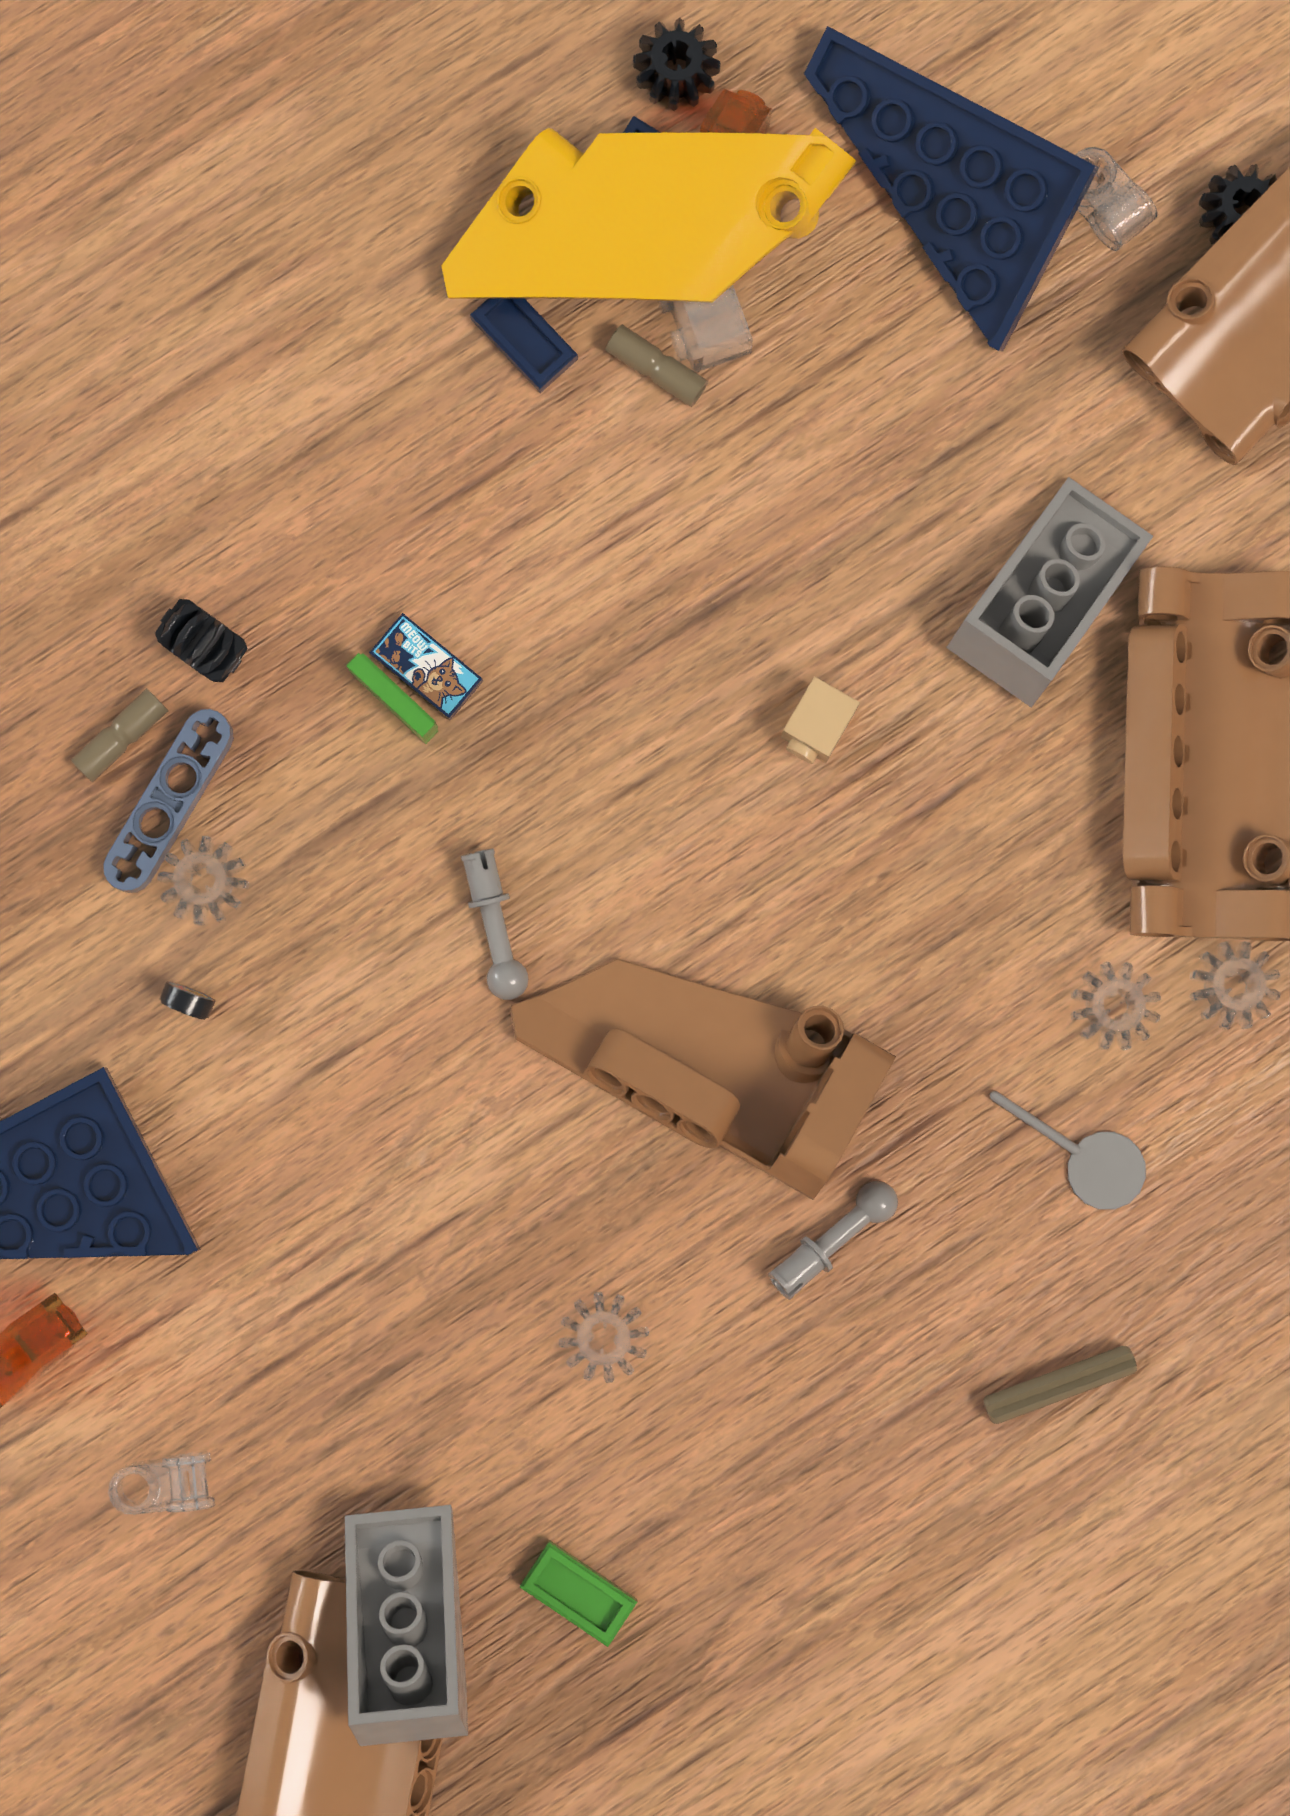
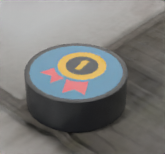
(187, 1000)

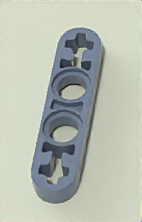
(176, 805)

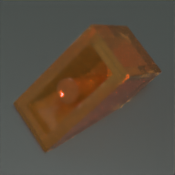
(737, 114)
(36, 1344)

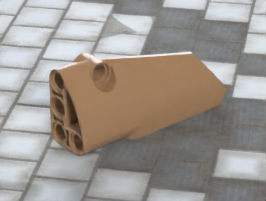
(714, 1065)

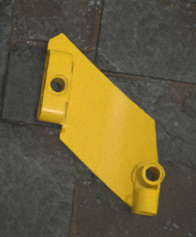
(643, 215)

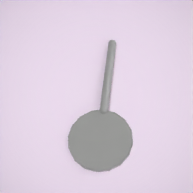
(1102, 1168)

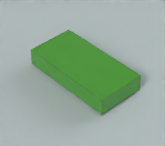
(393, 697)
(578, 1593)

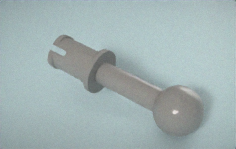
(506, 976)
(874, 1203)

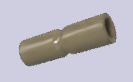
(651, 362)
(124, 730)

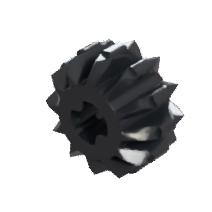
(673, 46)
(1231, 193)
(201, 640)

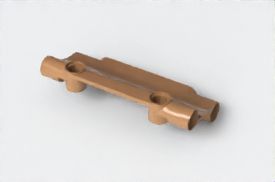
(1234, 355)
(1208, 756)
(301, 1741)

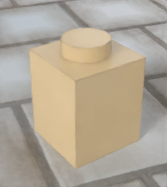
(818, 722)

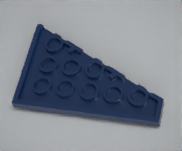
(966, 180)
(84, 1180)

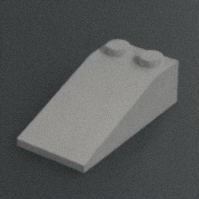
(1049, 592)
(404, 1627)

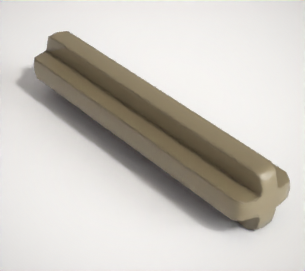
(1060, 1384)

